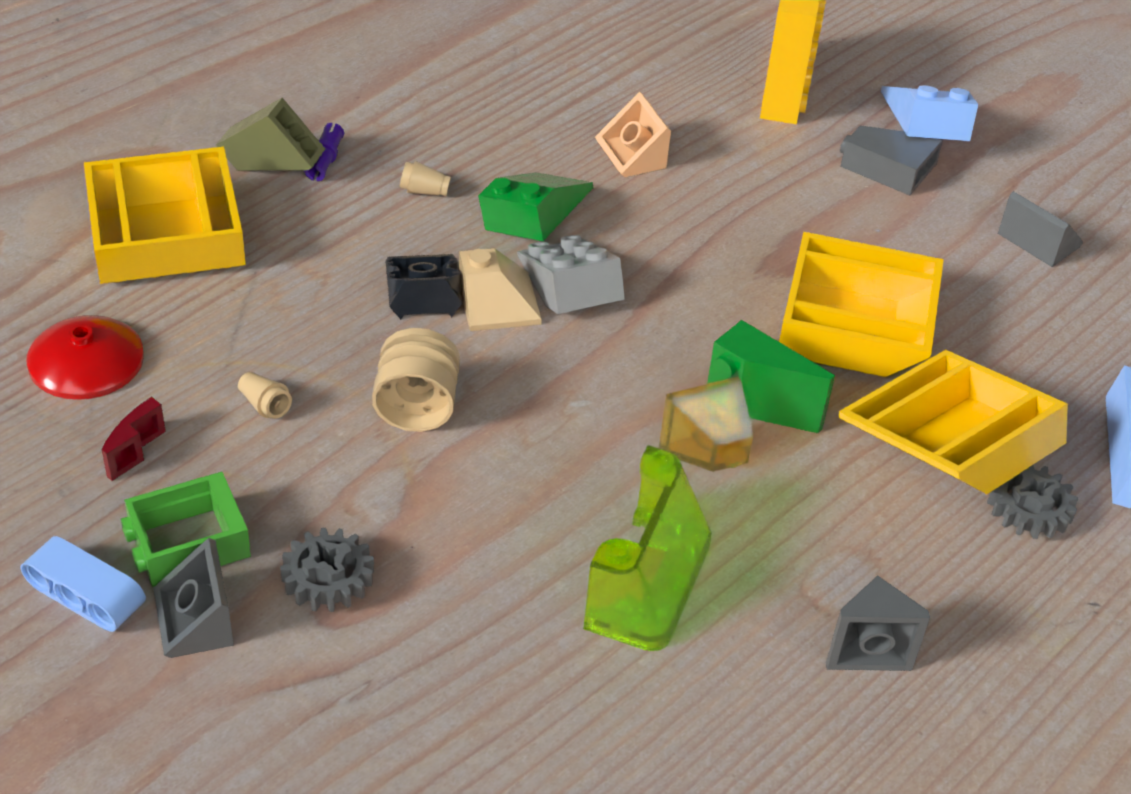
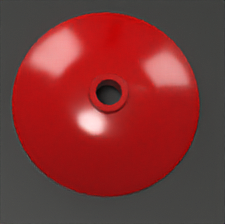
(85, 357)

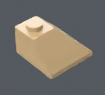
(496, 291)

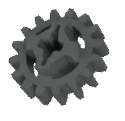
(1032, 503)
(324, 569)

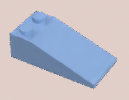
(933, 112)

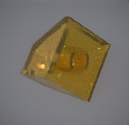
(708, 425)

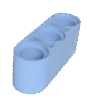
(83, 583)

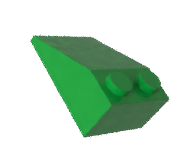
(530, 203)
(775, 379)

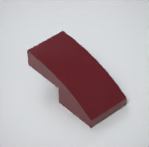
(125, 443)

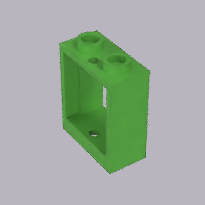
(179, 503)

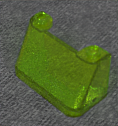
(644, 586)

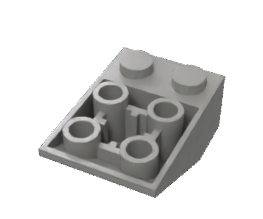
(573, 274)

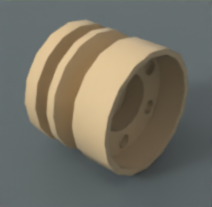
(416, 380)

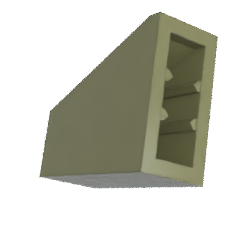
(271, 141)

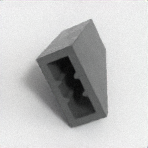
(890, 157)

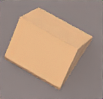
(636, 138)

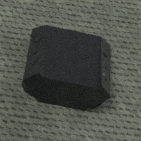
(423, 284)

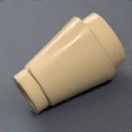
(424, 180)
(266, 395)

